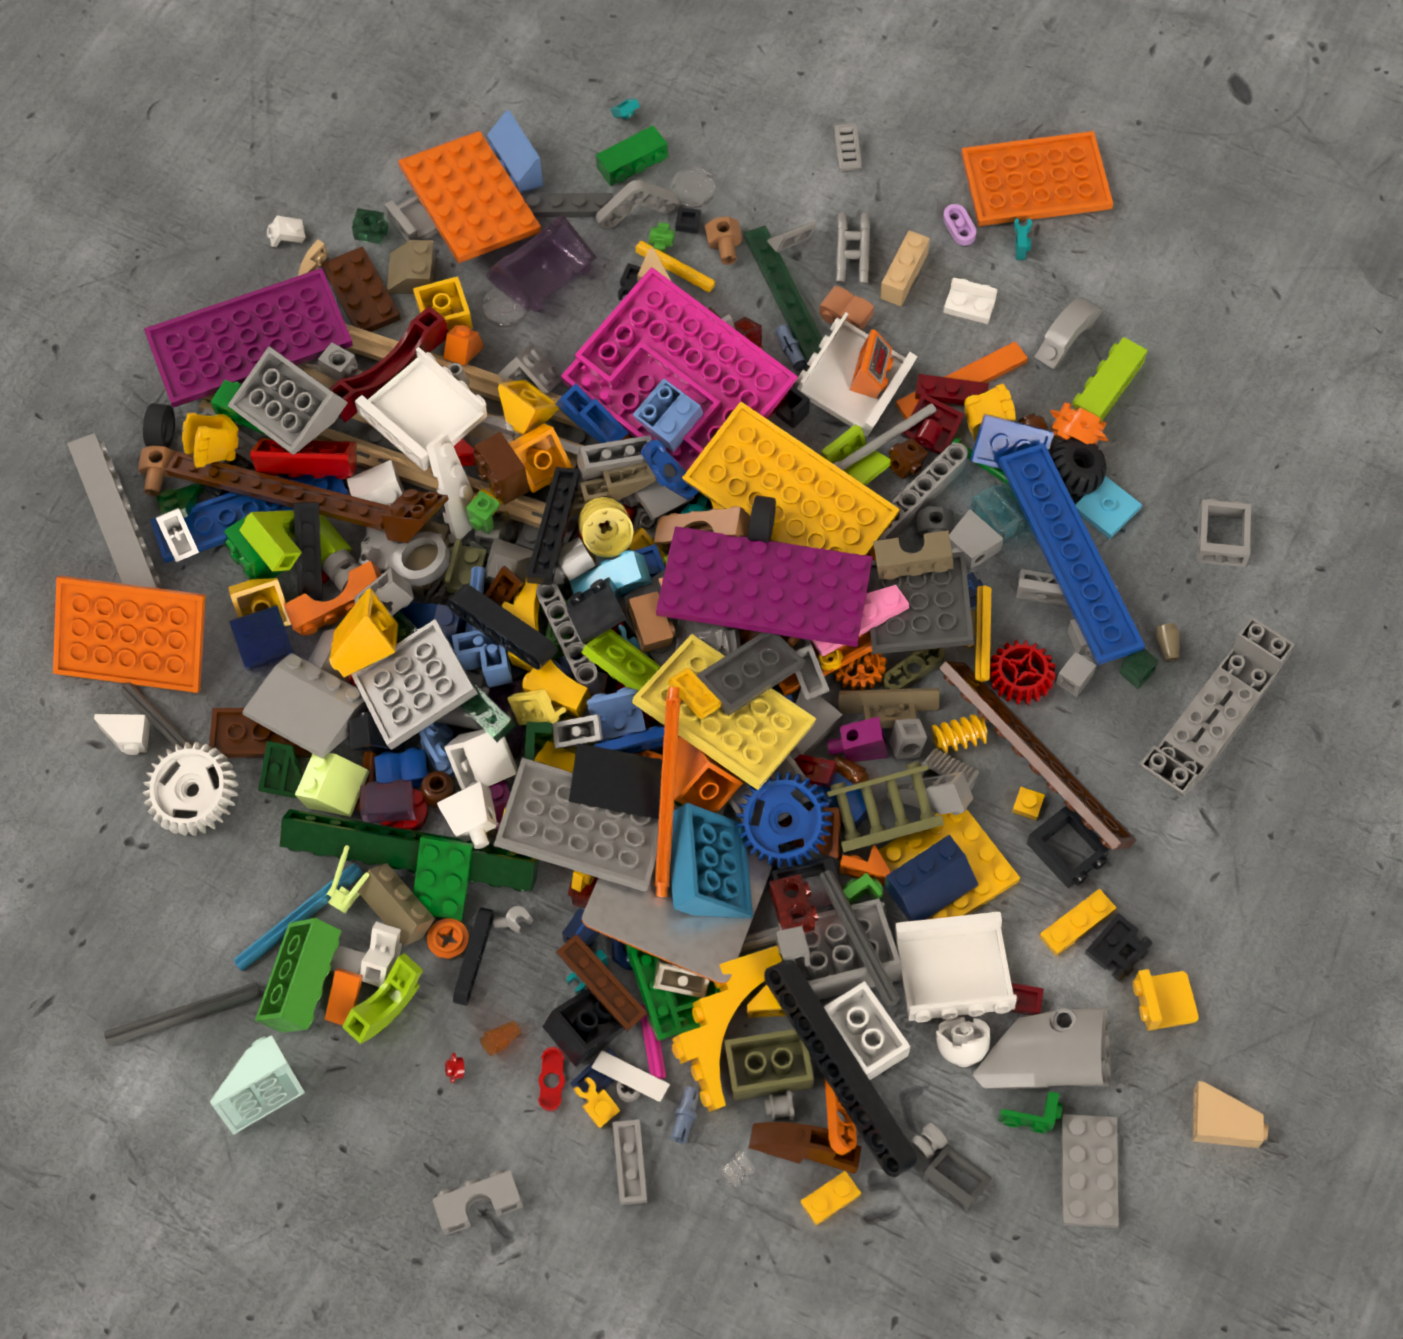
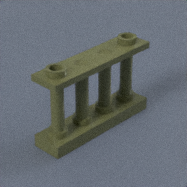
(902, 825)

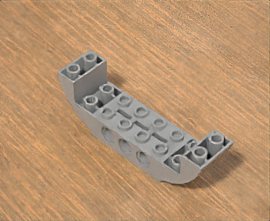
(1219, 708)

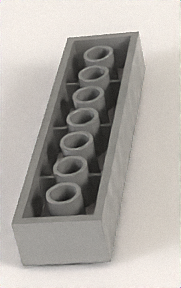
(114, 512)

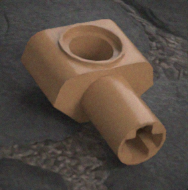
(724, 234)
(154, 471)

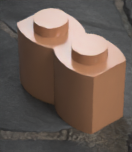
(842, 301)

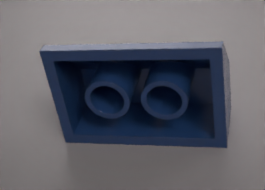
(931, 880)

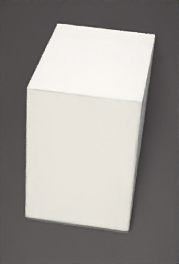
(177, 535)

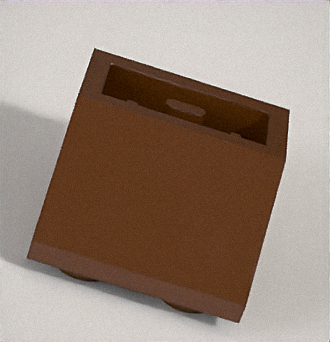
(411, 513)

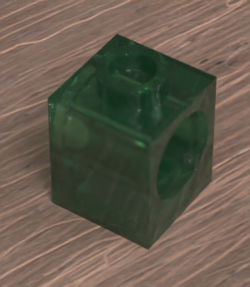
(369, 226)
(1139, 667)

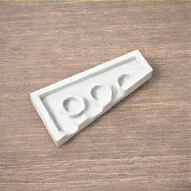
(453, 483)

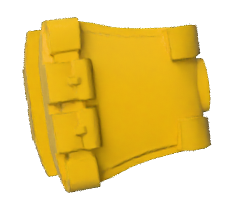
(994, 402)
(209, 438)

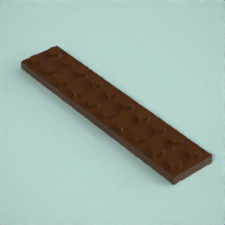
(1041, 759)

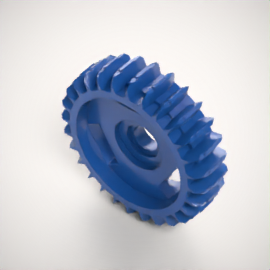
(770, 834)

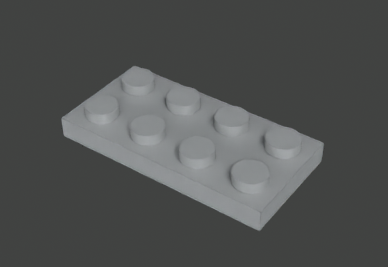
(1089, 1171)

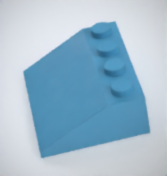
(709, 865)

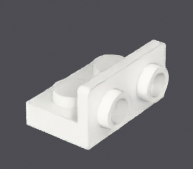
(970, 300)

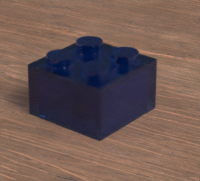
(261, 638)

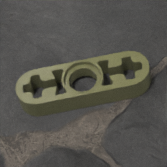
(910, 678)

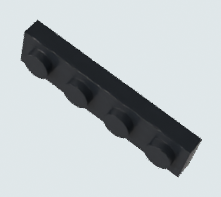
(309, 542)

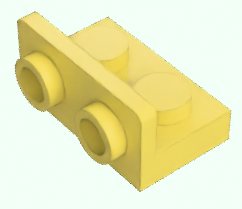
(534, 707)

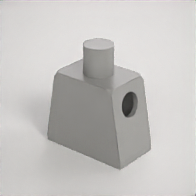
(975, 539)

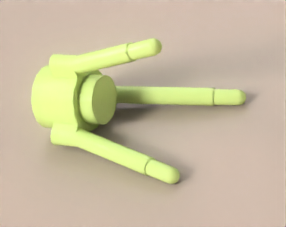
(343, 898)

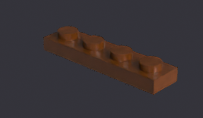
(601, 982)

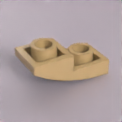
(315, 256)

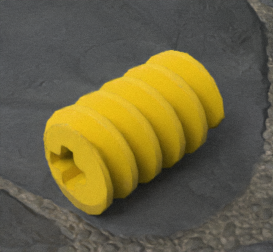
(959, 733)

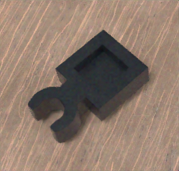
(628, 280)

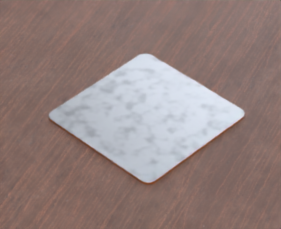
(670, 934)

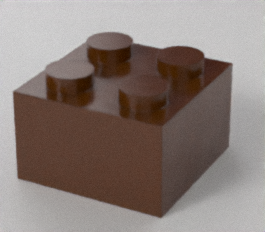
(501, 468)

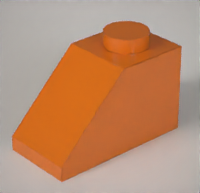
(462, 345)

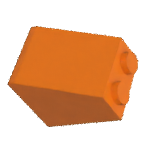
(702, 779)

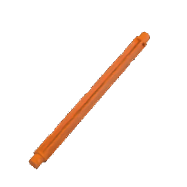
(667, 792)

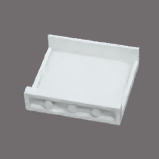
(832, 373)
(421, 406)
(954, 967)

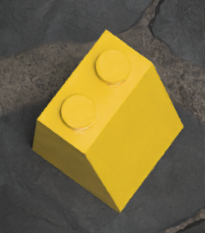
(363, 635)

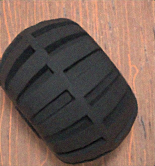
(1079, 466)

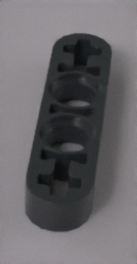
(473, 956)

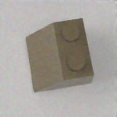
(411, 266)

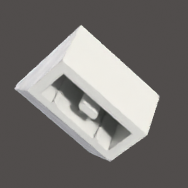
(480, 759)

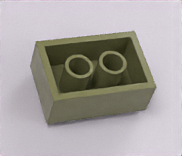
(767, 1064)

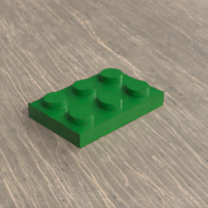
(443, 876)

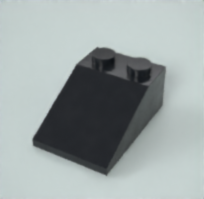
(582, 1027)

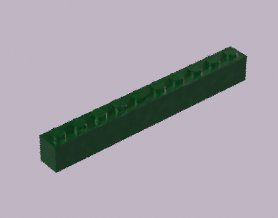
(398, 848)

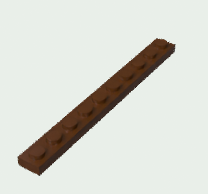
(278, 490)

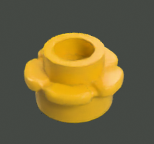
(834, 664)

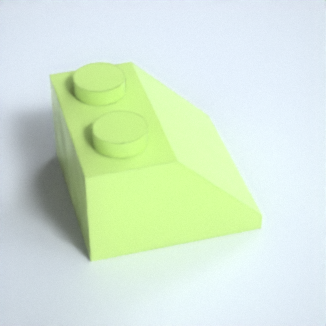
(331, 784)

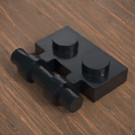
(1112, 941)

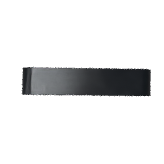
(502, 626)

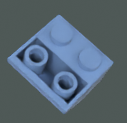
(668, 414)

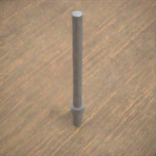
(886, 437)

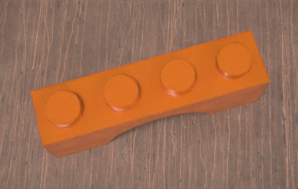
(310, 615)

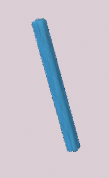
(303, 912)

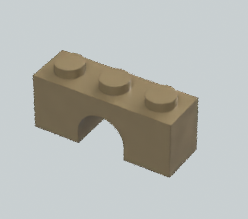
(895, 562)

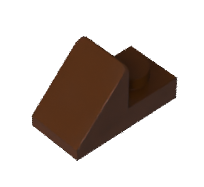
(504, 586)

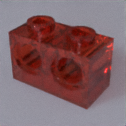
(789, 906)

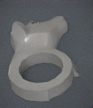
(394, 554)

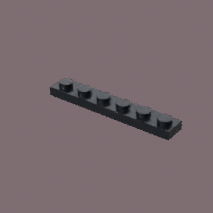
(553, 526)

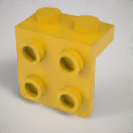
(1165, 999)

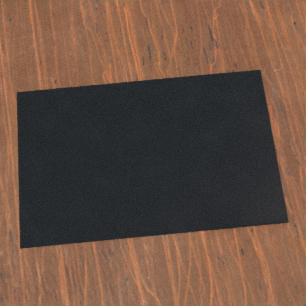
(616, 781)

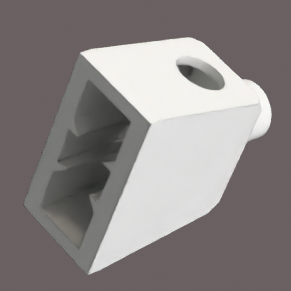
(470, 814)

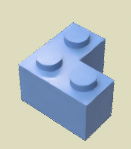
(479, 651)

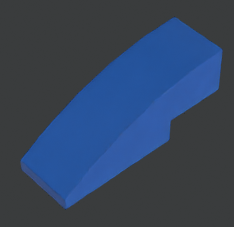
(591, 415)

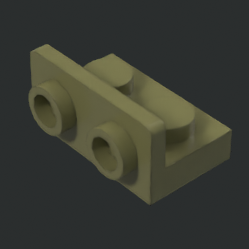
(461, 562)

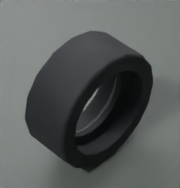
(159, 425)
(762, 519)

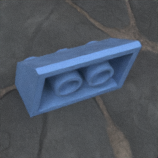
(516, 154)

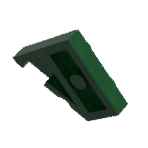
(181, 498)
(280, 770)

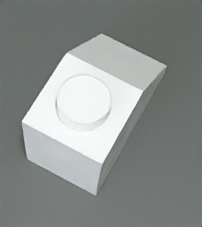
(127, 732)

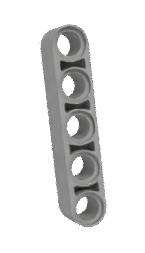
(563, 627)

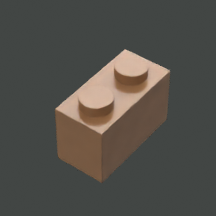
(651, 630)

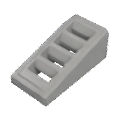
(843, 134)

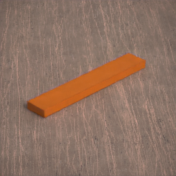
(982, 370)

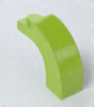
(386, 1003)

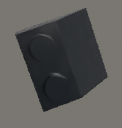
(596, 609)

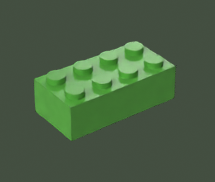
(298, 975)

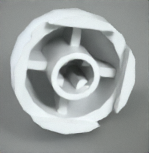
(963, 1040)

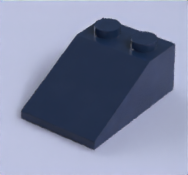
(423, 613)

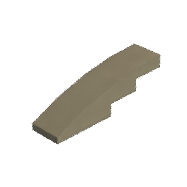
(615, 484)

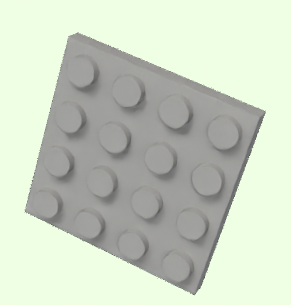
(414, 684)

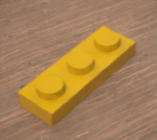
(1077, 922)

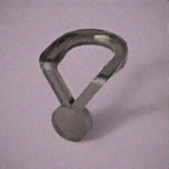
(499, 517)

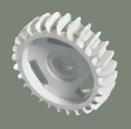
(173, 796)

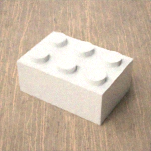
(868, 1030)

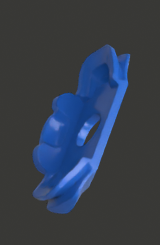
(656, 458)

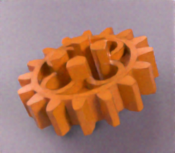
(871, 662)

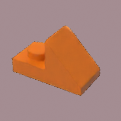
(857, 867)

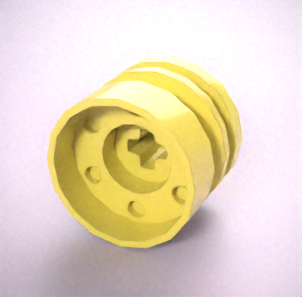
(611, 538)

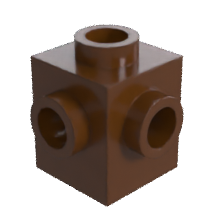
(907, 458)

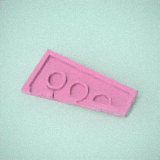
(877, 609)

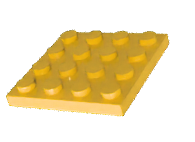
(986, 861)

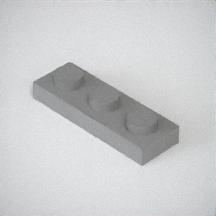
(630, 1162)

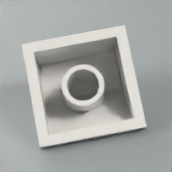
(377, 484)

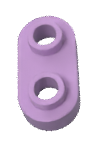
(961, 226)

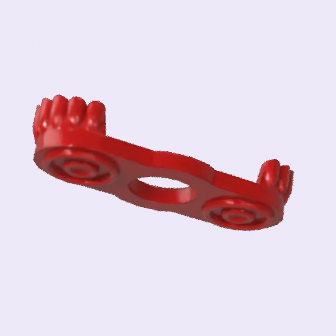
(551, 1063)

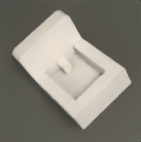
(286, 229)

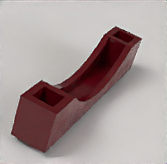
(424, 331)

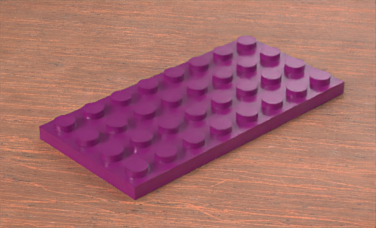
(230, 337)
(765, 586)

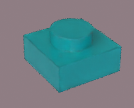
(625, 108)

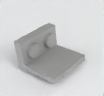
(536, 366)

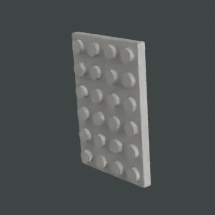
(576, 835)

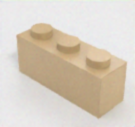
(904, 268)

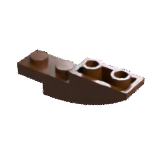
(801, 1141)

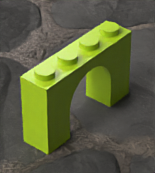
(272, 533)

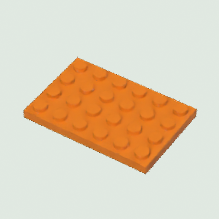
(1036, 178)
(469, 196)
(128, 634)

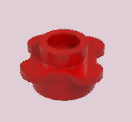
(454, 1067)

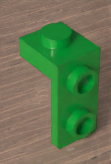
(1038, 1124)

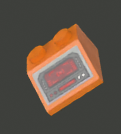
(872, 366)

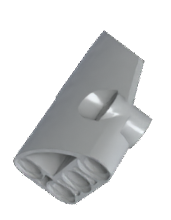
(1044, 1054)

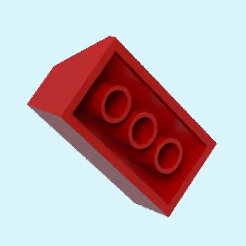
(314, 459)

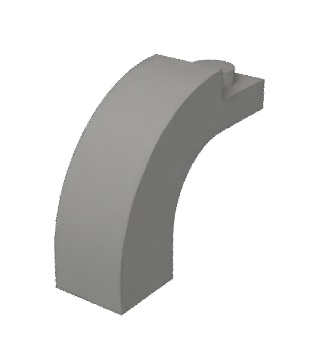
(1073, 320)

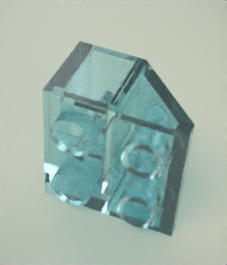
(1000, 511)

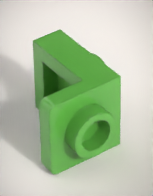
(481, 512)
(858, 888)

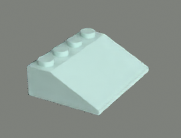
(256, 1086)

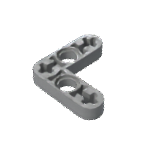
(631, 196)

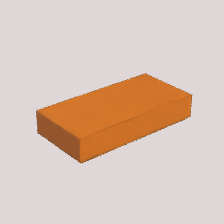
(343, 995)

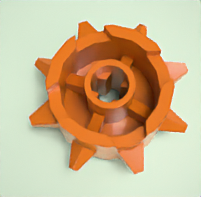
(1077, 425)

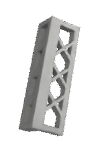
(1039, 590)

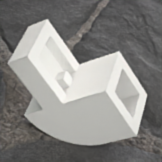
(381, 955)

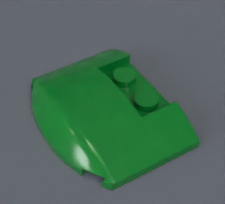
(667, 1011)

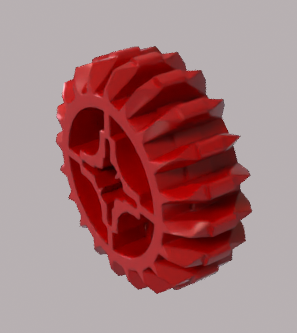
(1006, 661)

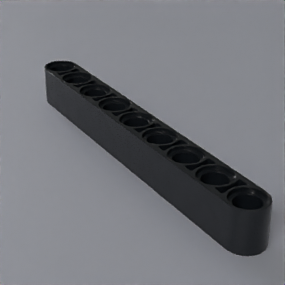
(840, 1068)

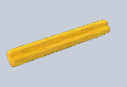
(678, 267)
(983, 633)

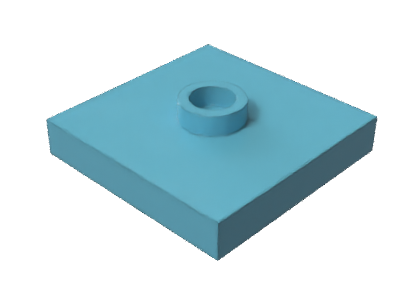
(1108, 508)

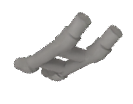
(862, 254)

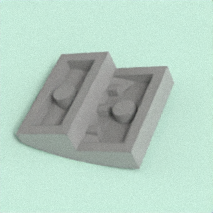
(659, 499)

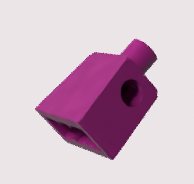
(860, 741)

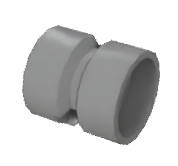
(338, 567)

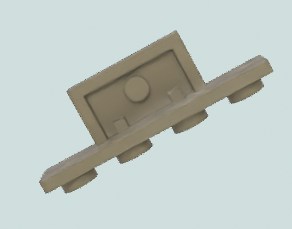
(889, 703)

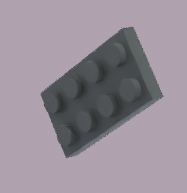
(750, 671)

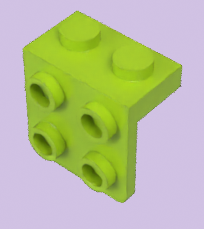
(849, 442)

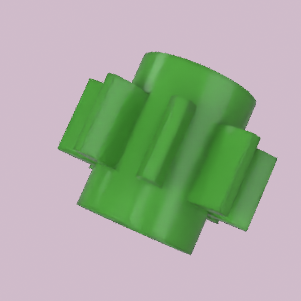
(662, 236)

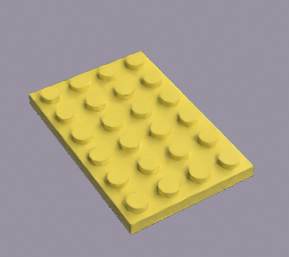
(746, 742)

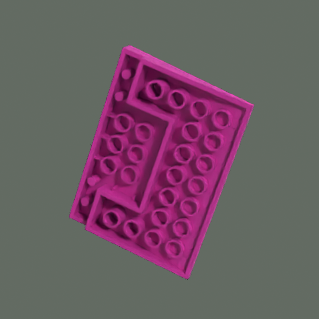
(674, 337)

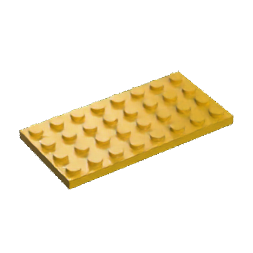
(813, 497)

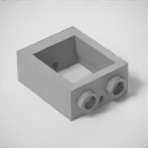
(1223, 553)

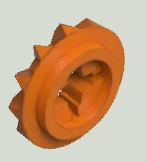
(444, 928)

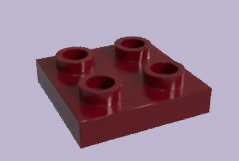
(937, 429)

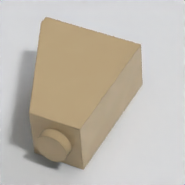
(1225, 1120)

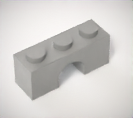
(453, 1206)

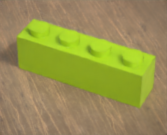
(1111, 378)

